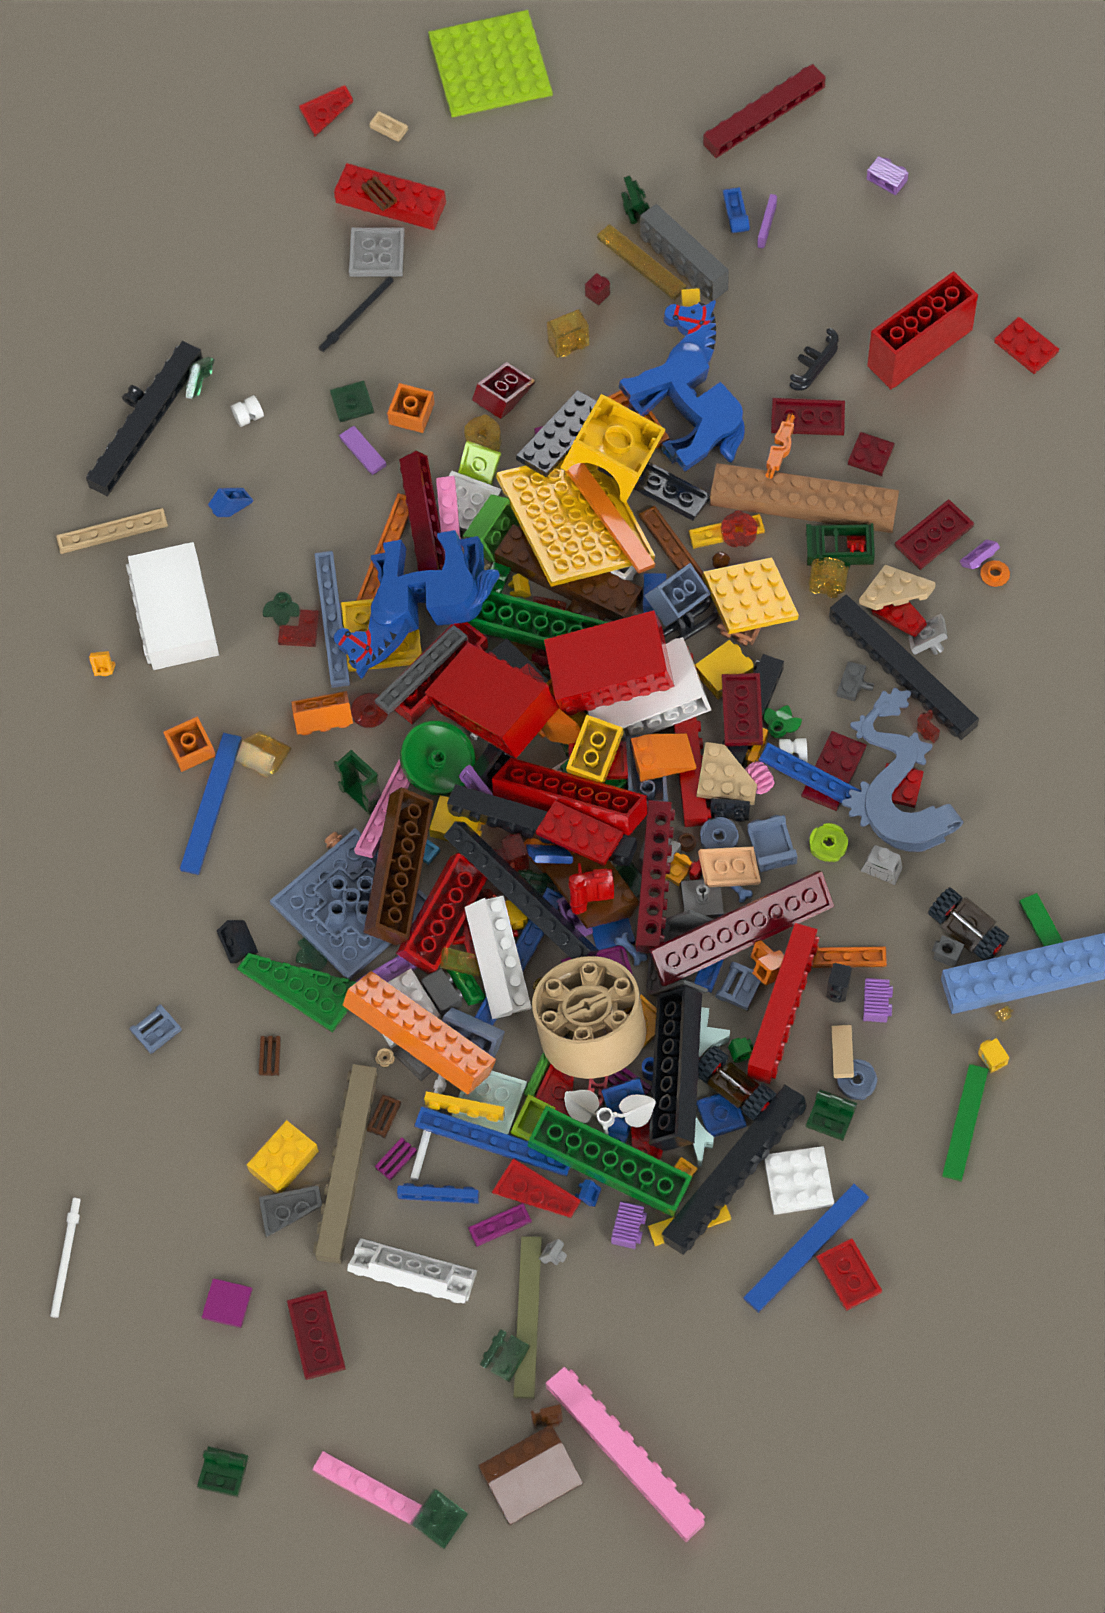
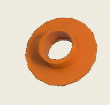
(995, 581)

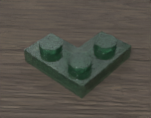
(198, 371)

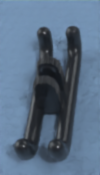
(816, 364)
(686, 625)

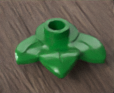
(781, 719)

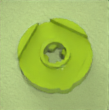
(832, 852)

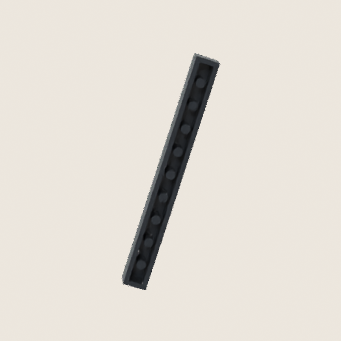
(143, 419)
(903, 667)
(517, 818)
(519, 891)
(734, 1170)

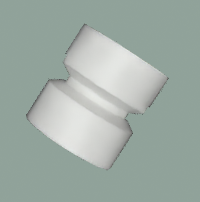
(246, 411)
(797, 748)

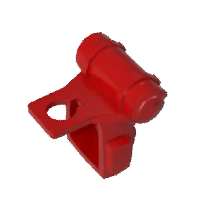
(590, 887)

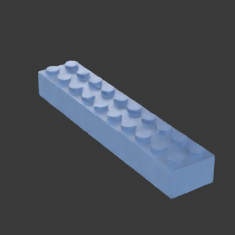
(1025, 973)

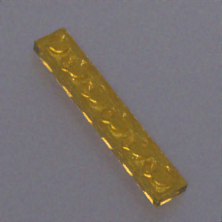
(641, 261)

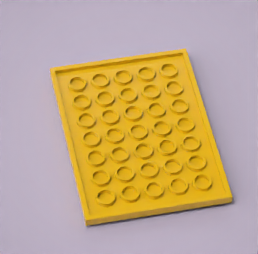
(563, 526)

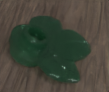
(281, 611)
(311, 955)

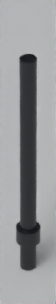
(333, 336)

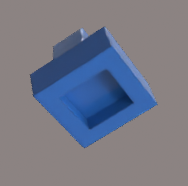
(589, 1192)

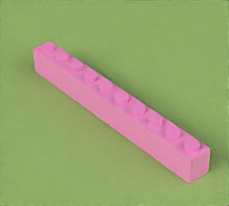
(625, 1454)

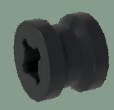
(133, 395)

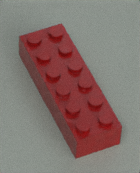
(415, 202)
(417, 702)
(442, 913)

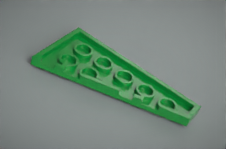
(307, 990)

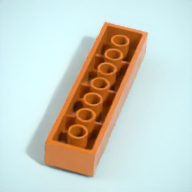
(419, 1032)

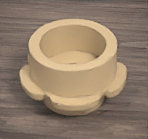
(382, 1053)

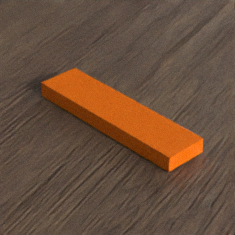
(850, 956)

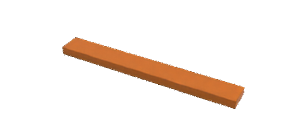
(610, 518)
(393, 531)

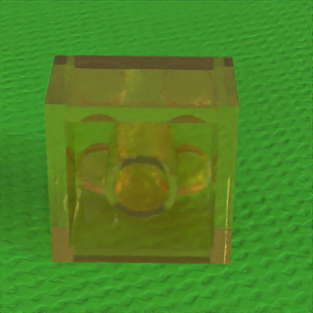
(568, 333)

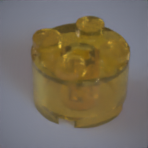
(484, 432)
(828, 577)

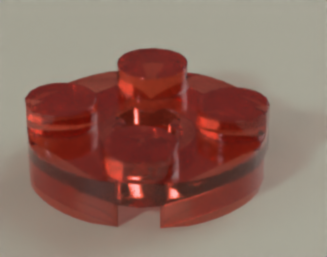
(742, 520)

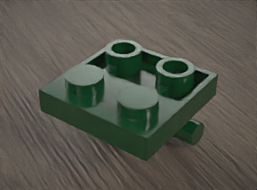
(636, 201)
(831, 1115)
(222, 1471)

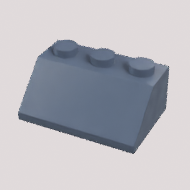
(478, 1032)

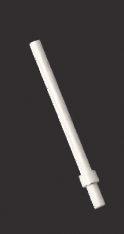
(439, 1087)
(72, 1219)

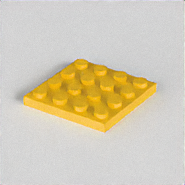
(750, 595)
(357, 618)

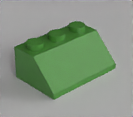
(492, 524)

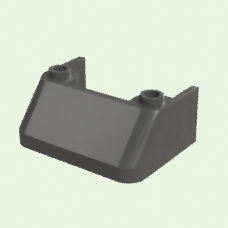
(675, 926)

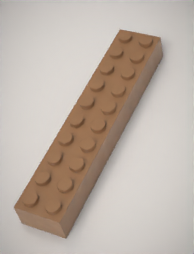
(803, 497)

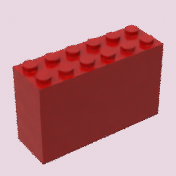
(922, 330)
(609, 663)
(492, 699)

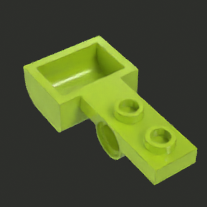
(528, 1117)

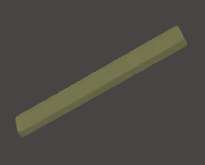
(528, 1315)

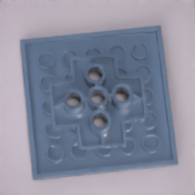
(312, 899)

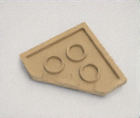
(895, 588)
(724, 776)

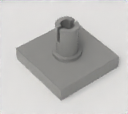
(930, 636)
(702, 899)

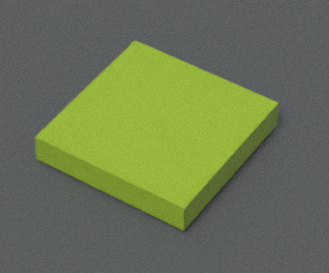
(479, 462)

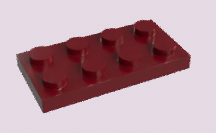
(811, 416)
(934, 534)
(742, 709)
(840, 759)
(316, 1335)

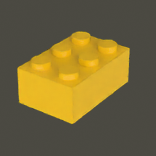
(594, 749)
(282, 1157)

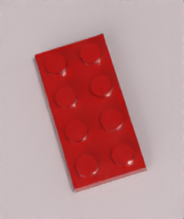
(579, 833)

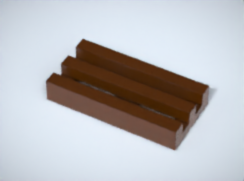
(365, 187)
(270, 1040)
(377, 1131)

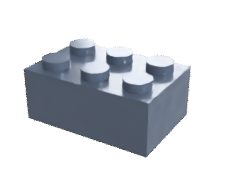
(677, 594)

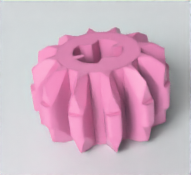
(761, 776)

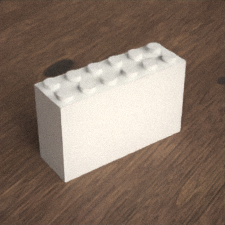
(171, 606)
(661, 708)

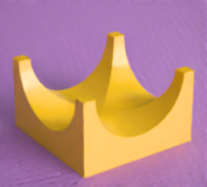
(616, 442)

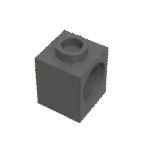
(949, 959)

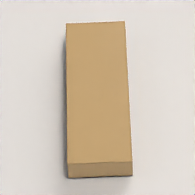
(842, 1051)

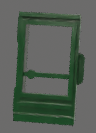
(816, 543)
(364, 793)

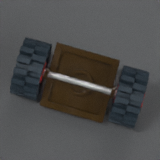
(968, 924)
(734, 1083)

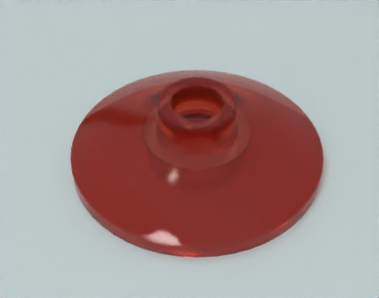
(365, 704)

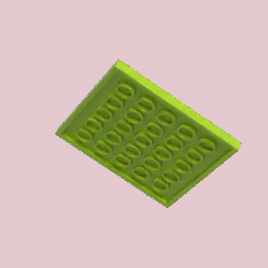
(490, 63)

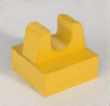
(520, 585)

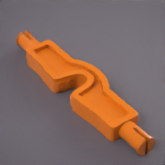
(777, 453)

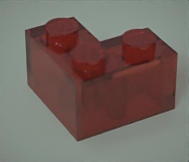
(514, 852)

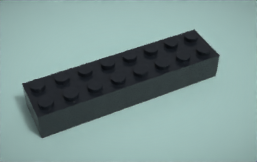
(675, 1068)

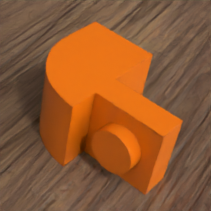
(767, 962)

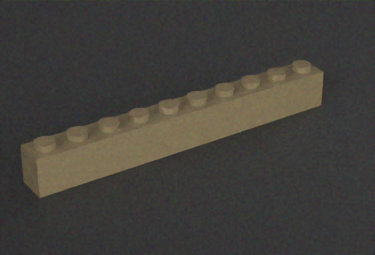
(346, 1164)

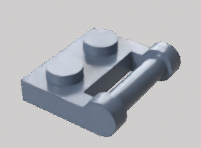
(744, 990)
(157, 1034)

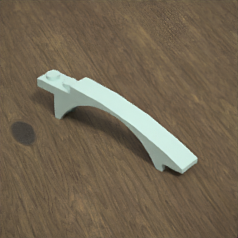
(708, 1038)

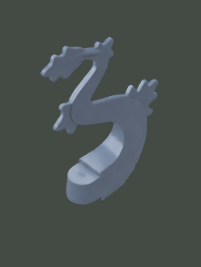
(874, 803)

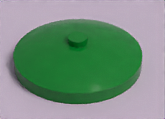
(436, 756)

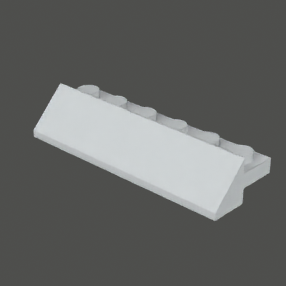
(497, 957)
(412, 1271)

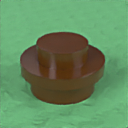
(720, 560)
(687, 841)

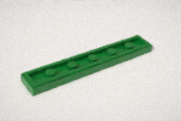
(965, 1122)

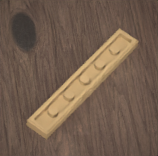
(112, 530)

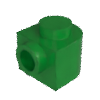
(740, 1049)

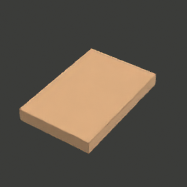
(729, 867)

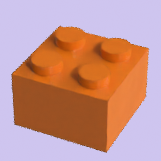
(411, 408)
(189, 744)

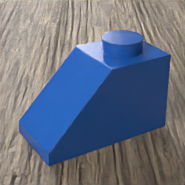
(229, 501)

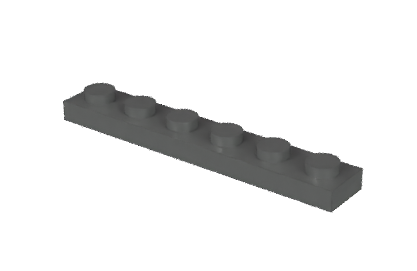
(421, 669)

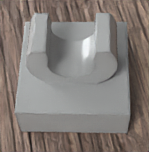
(553, 1252)

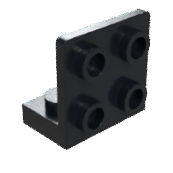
(730, 809)

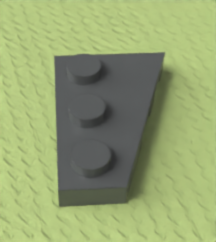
(287, 1207)

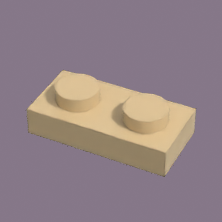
(388, 126)

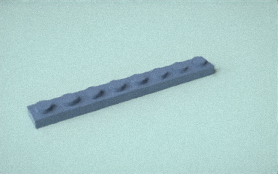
(331, 617)

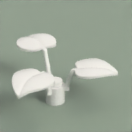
(584, 1103)

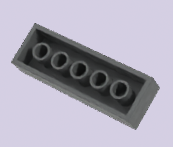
(684, 252)

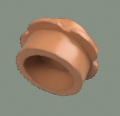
(332, 839)

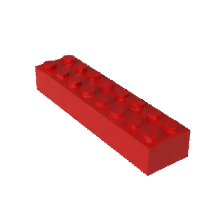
(542, 786)
(783, 1004)

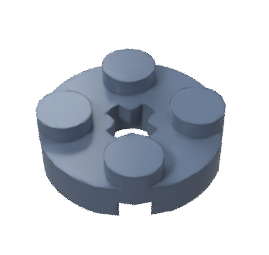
(717, 826)
(859, 1090)

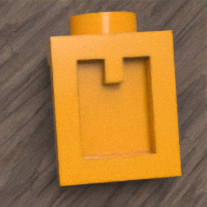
(102, 663)
(679, 868)

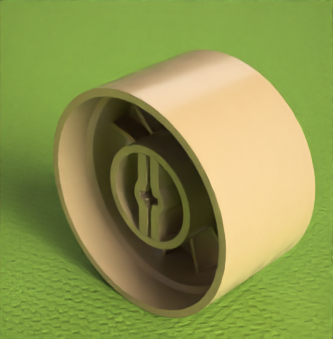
(589, 1007)

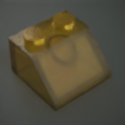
(262, 753)

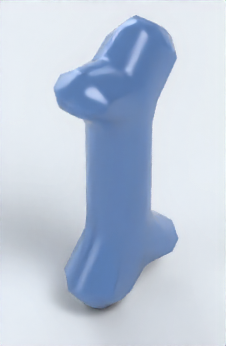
(743, 894)
(623, 941)

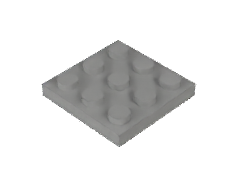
(376, 252)

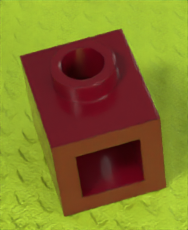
(597, 289)

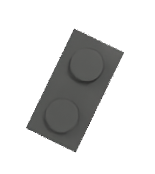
(442, 992)

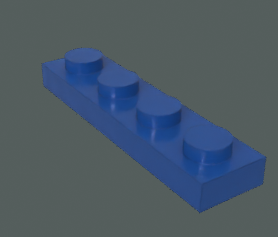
(432, 1193)

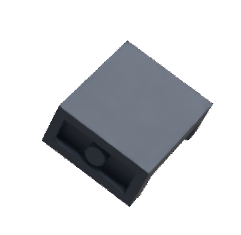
(771, 843)

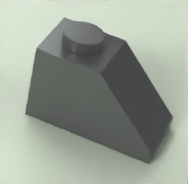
(418, 1068)

